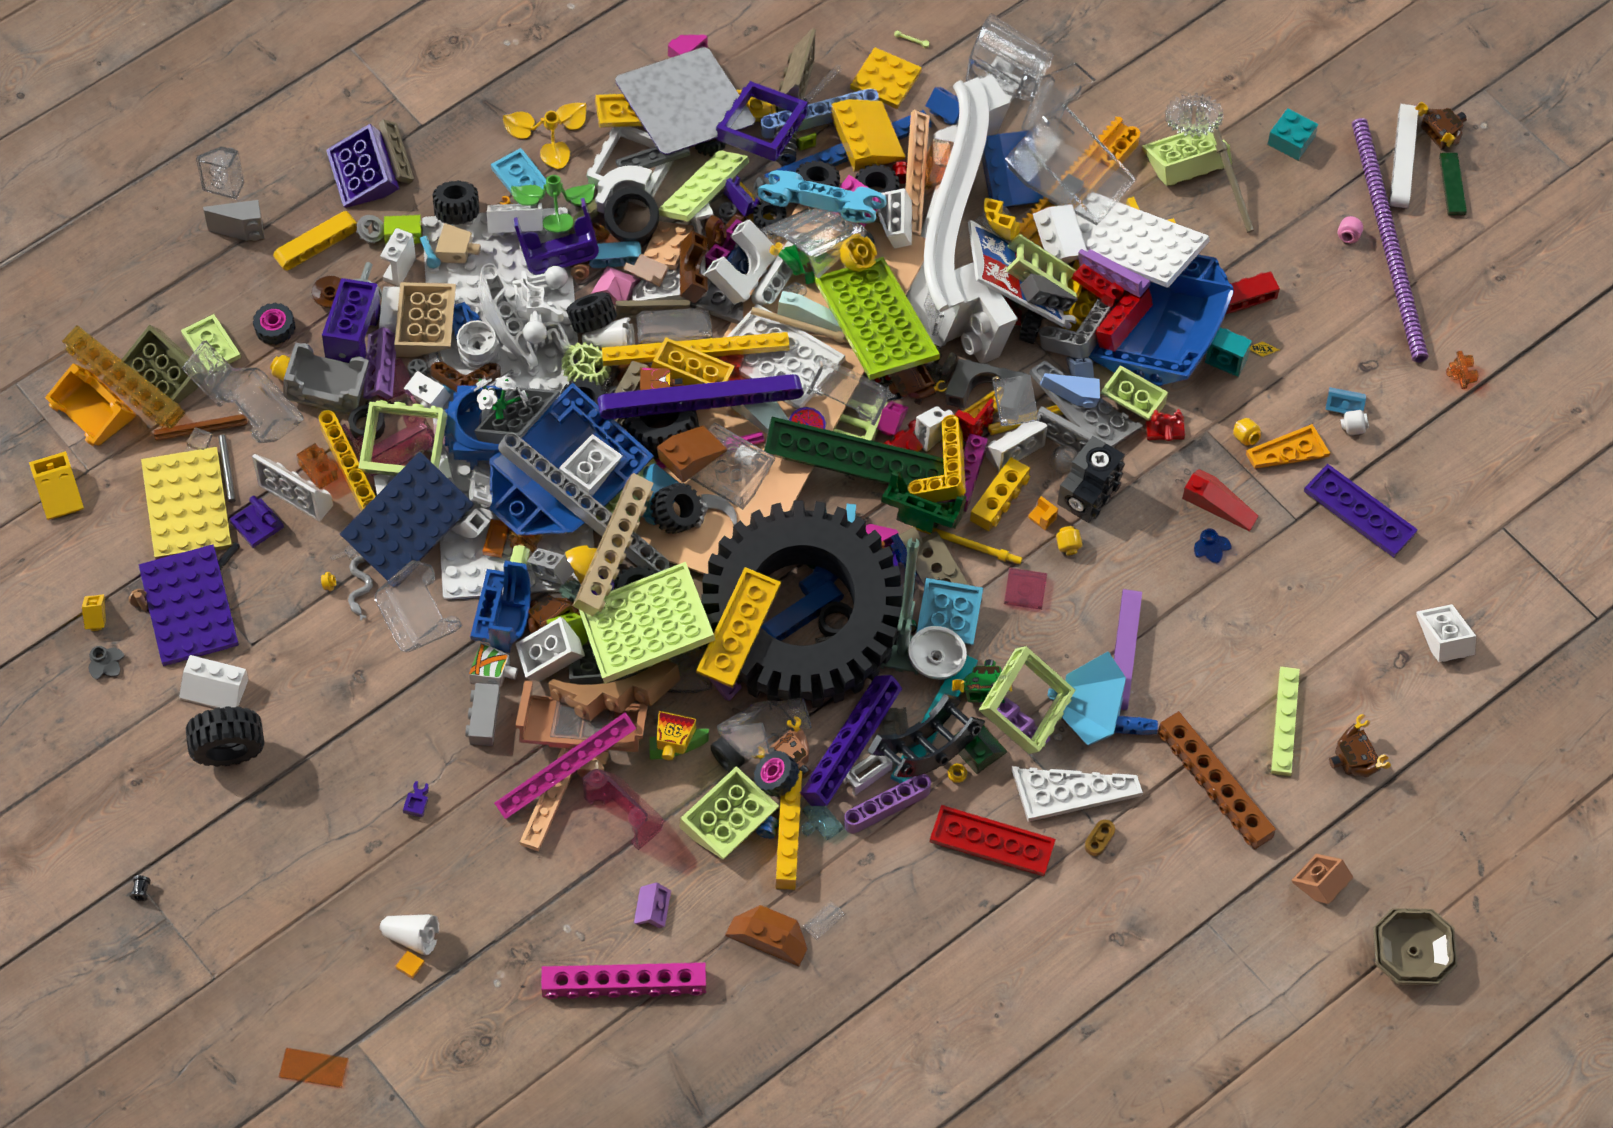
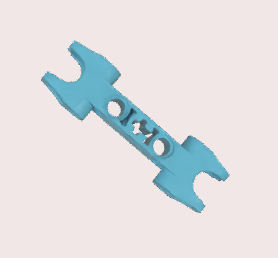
(849, 203)

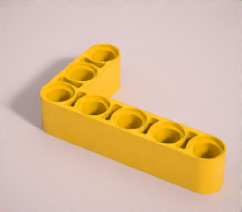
(953, 481)

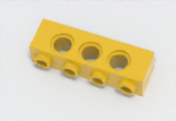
(1013, 471)

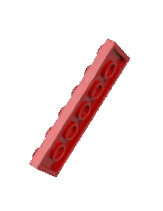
(992, 840)

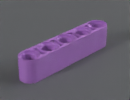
(883, 811)

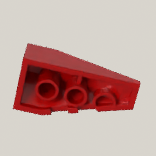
(1213, 496)

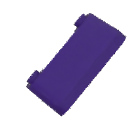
(560, 251)

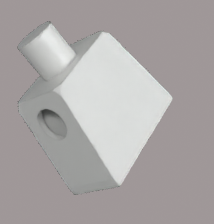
(929, 427)

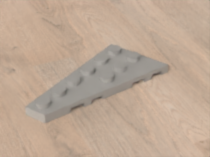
(1100, 421)

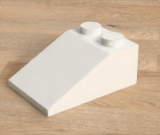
(591, 464)
(1447, 633)

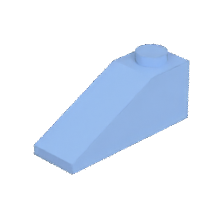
(1077, 390)

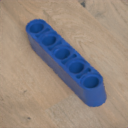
(802, 611)

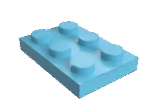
(518, 170)

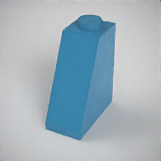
(660, 479)

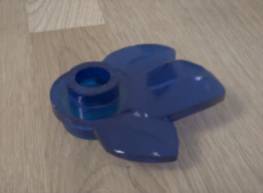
(1213, 548)

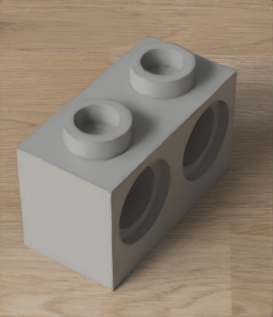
(550, 566)

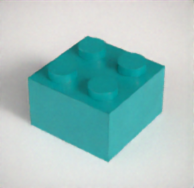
(1292, 134)
(1228, 352)

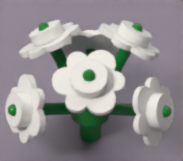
(488, 398)

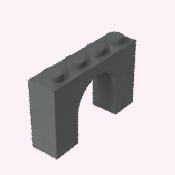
(968, 376)

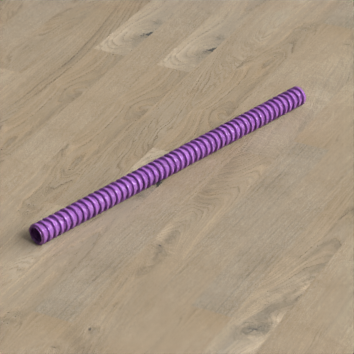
(1390, 242)

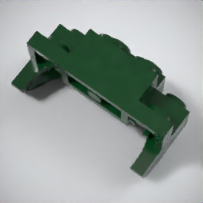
(919, 511)

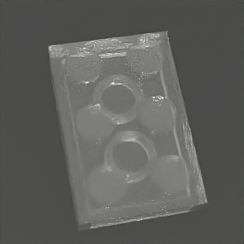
(206, 369)

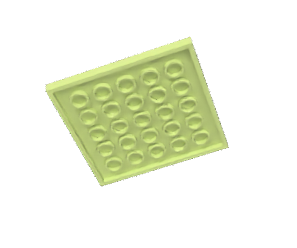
(647, 623)

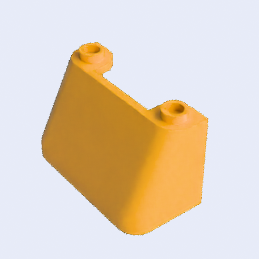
(90, 404)

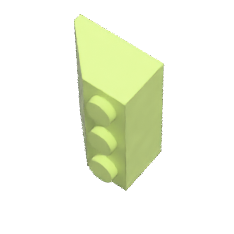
(1135, 393)

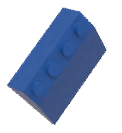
(1000, 180)

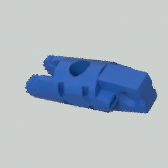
(1136, 725)

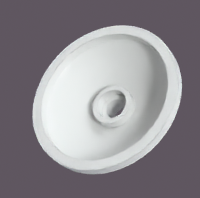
(937, 643)

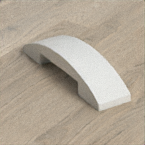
(480, 487)

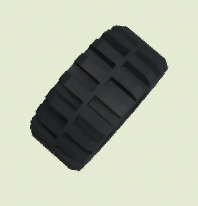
(651, 437)
(224, 736)

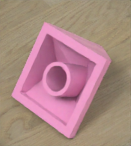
(617, 284)

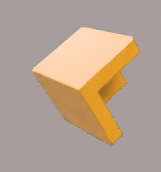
(1044, 513)

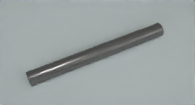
(226, 468)

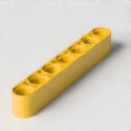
(346, 458)

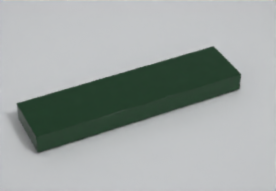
(1452, 184)

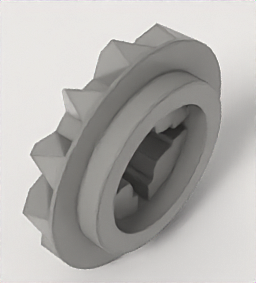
(377, 227)

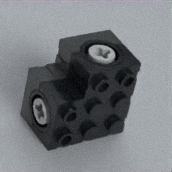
(1092, 479)

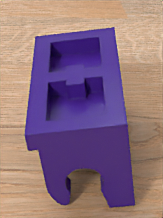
(739, 197)

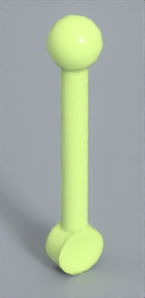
(925, 43)

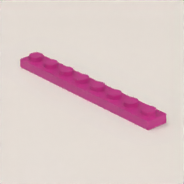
(565, 765)

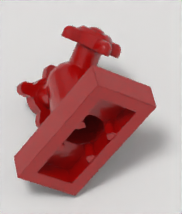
(1165, 426)

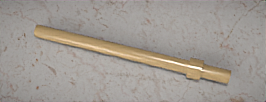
(838, 336)

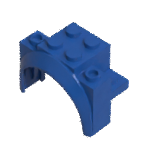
(461, 426)
(503, 616)

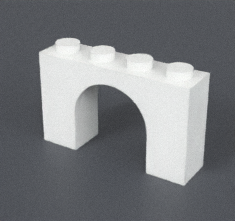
(732, 282)

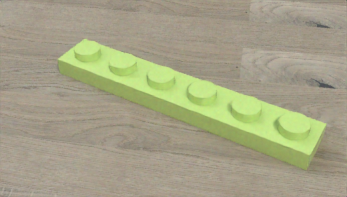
(1285, 721)

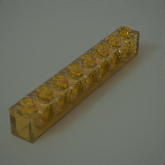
(78, 339)

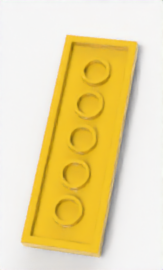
(738, 627)

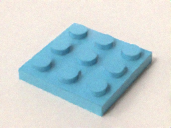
(951, 607)

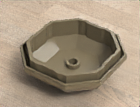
(1420, 931)

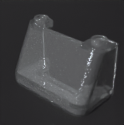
(673, 324)

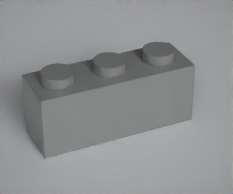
(483, 714)

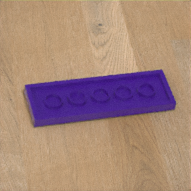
(1360, 510)

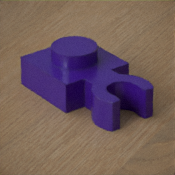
(416, 803)

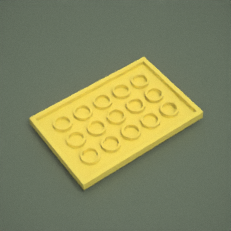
(186, 502)

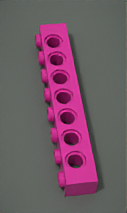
(614, 973)

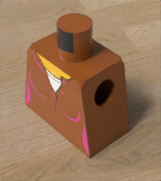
(657, 378)

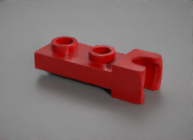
(1098, 285)

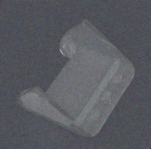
(411, 609)

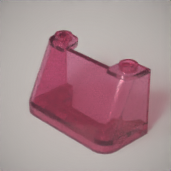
(604, 786)

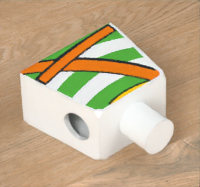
(491, 666)

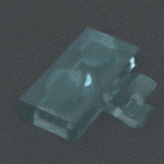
(820, 819)

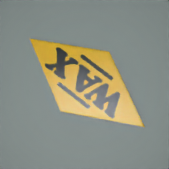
(1263, 349)

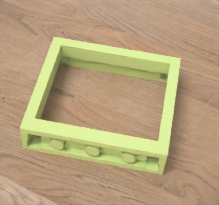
(400, 408)
(1003, 683)

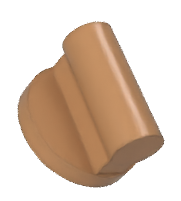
(580, 271)
(138, 598)

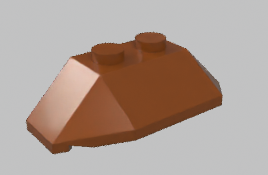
(770, 933)

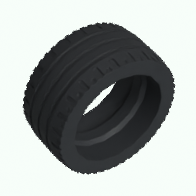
(625, 194)

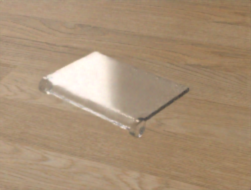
(1015, 400)

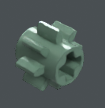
(570, 589)

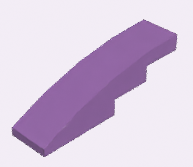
(1019, 719)

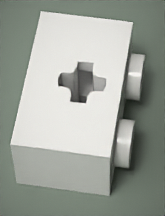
(427, 391)

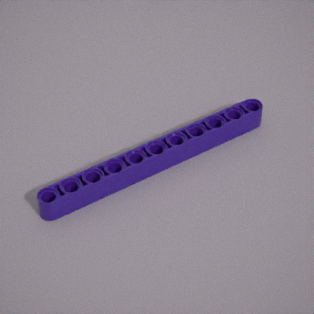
(700, 396)

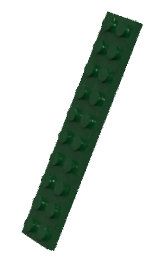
(847, 453)

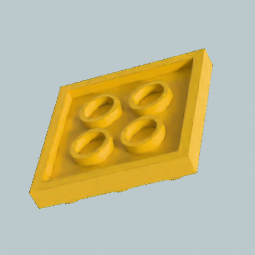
(888, 76)

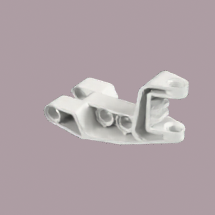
(493, 300)

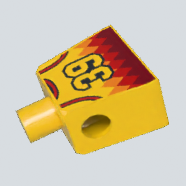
(674, 734)

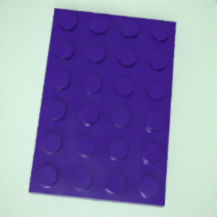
(188, 605)

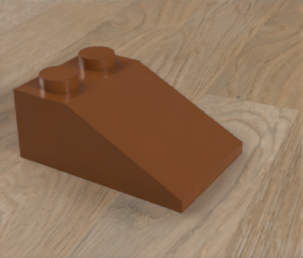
(690, 452)

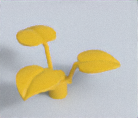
(555, 154)

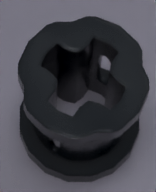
(140, 887)

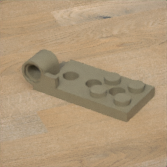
(941, 557)

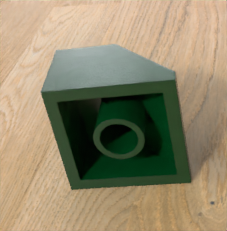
(982, 751)

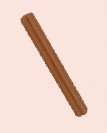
(208, 425)

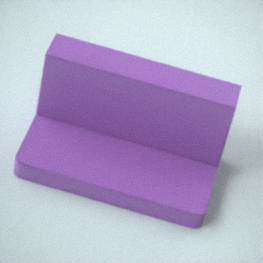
(652, 905)

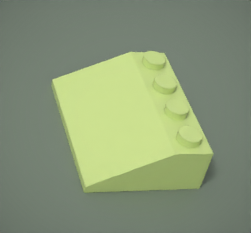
(1184, 157)
(727, 814)

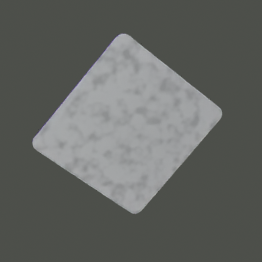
(682, 99)

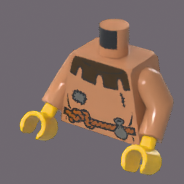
(795, 745)

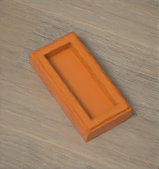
(495, 538)

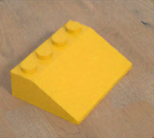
(866, 133)

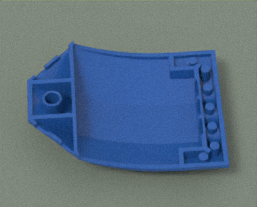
(1176, 327)
(556, 436)

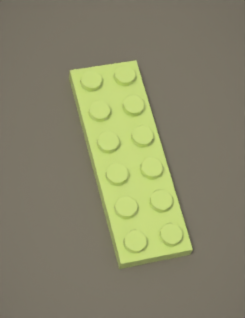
(703, 185)

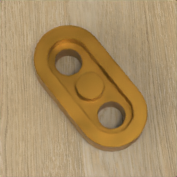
(1098, 838)

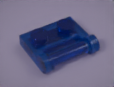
(900, 550)

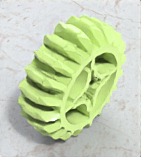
(588, 360)

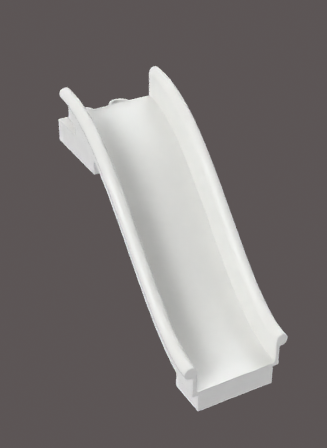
(968, 306)

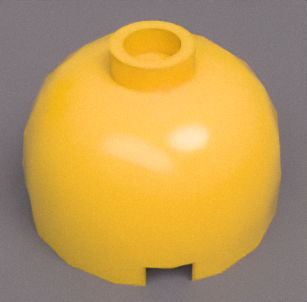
(858, 253)

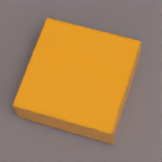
(409, 964)

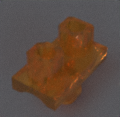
(1459, 370)
(528, 541)

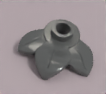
(106, 664)

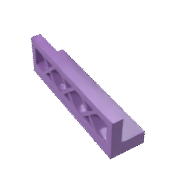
(1114, 272)
(384, 362)

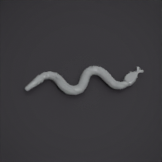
(355, 607)

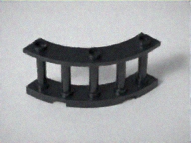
(917, 734)

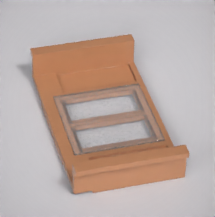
(556, 724)

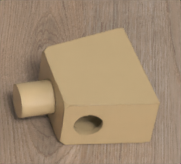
(455, 245)

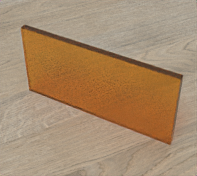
(313, 1067)

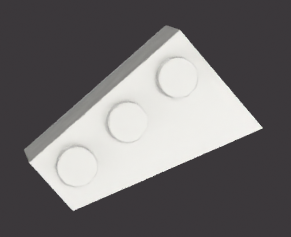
(897, 218)

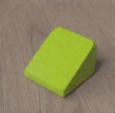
(806, 142)

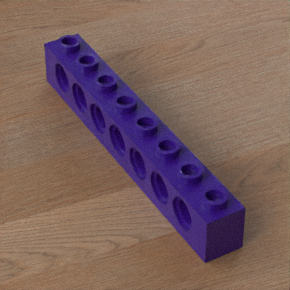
(851, 740)

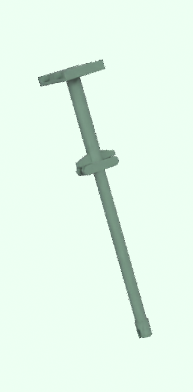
(899, 658)

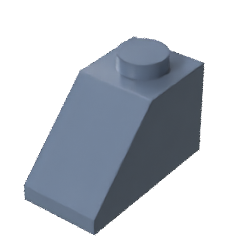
(1080, 367)

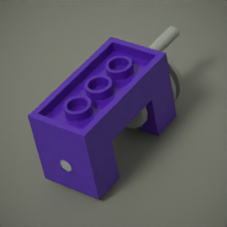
(351, 313)

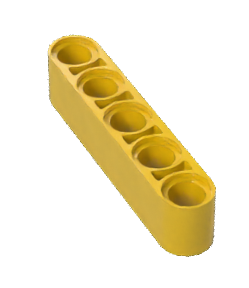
(315, 240)

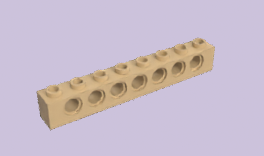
(585, 599)

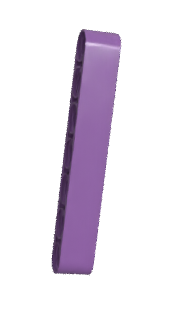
(1127, 637)

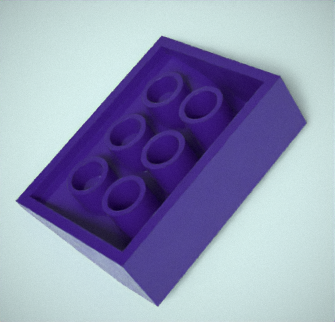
(362, 167)

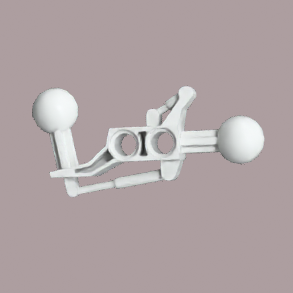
(537, 308)

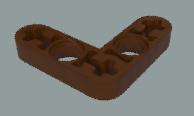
(716, 232)
(442, 371)

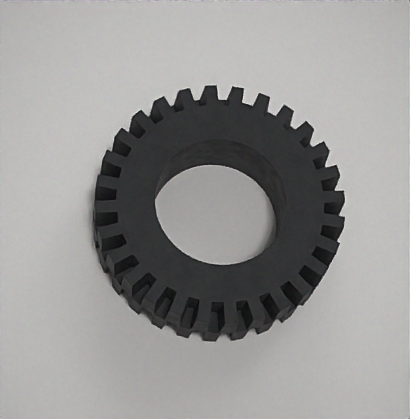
(845, 551)

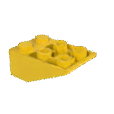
(56, 485)

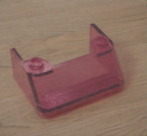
(401, 445)

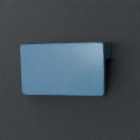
(1344, 400)

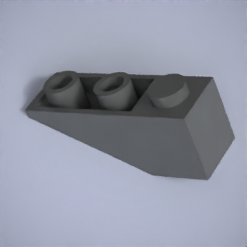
(1044, 292)

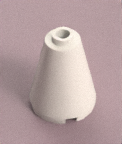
(614, 334)
(412, 931)

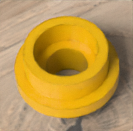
(328, 581)
(957, 768)

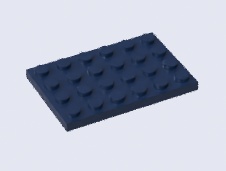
(407, 517)

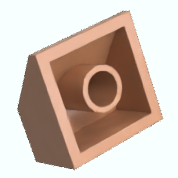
(1323, 878)

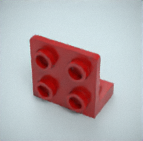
(975, 425)

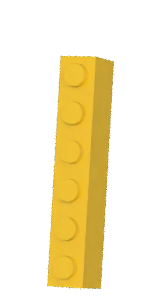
(788, 837)

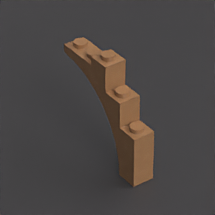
(617, 695)

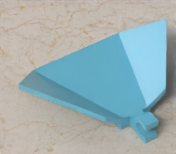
(1095, 700)

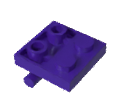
(256, 522)

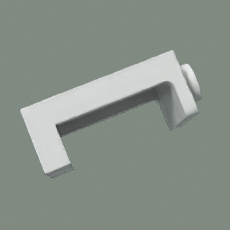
(400, 254)

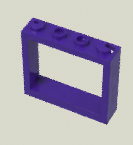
(754, 145)

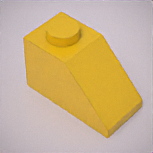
(94, 612)

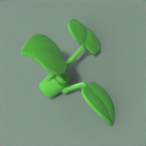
(530, 194)

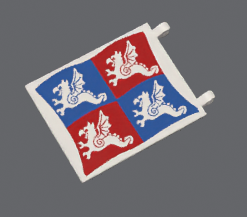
(991, 261)

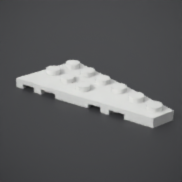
(1067, 791)

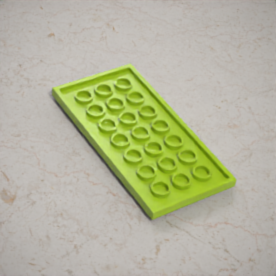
(877, 319)

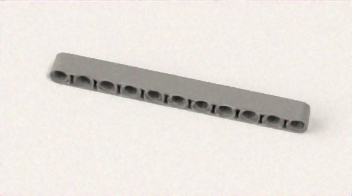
(578, 496)

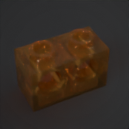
(314, 467)

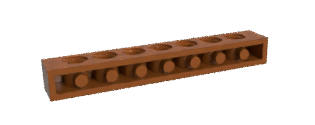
(1216, 770)

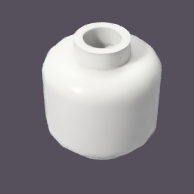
(1355, 422)

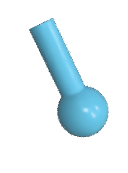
(431, 261)

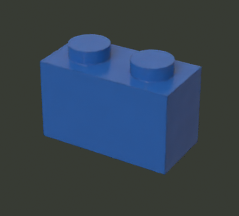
(944, 104)

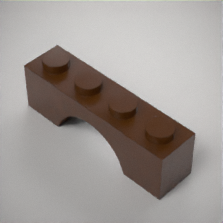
(692, 283)

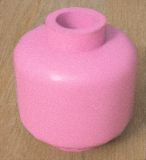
(1350, 229)

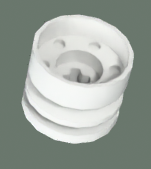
(476, 336)

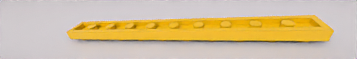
(713, 347)

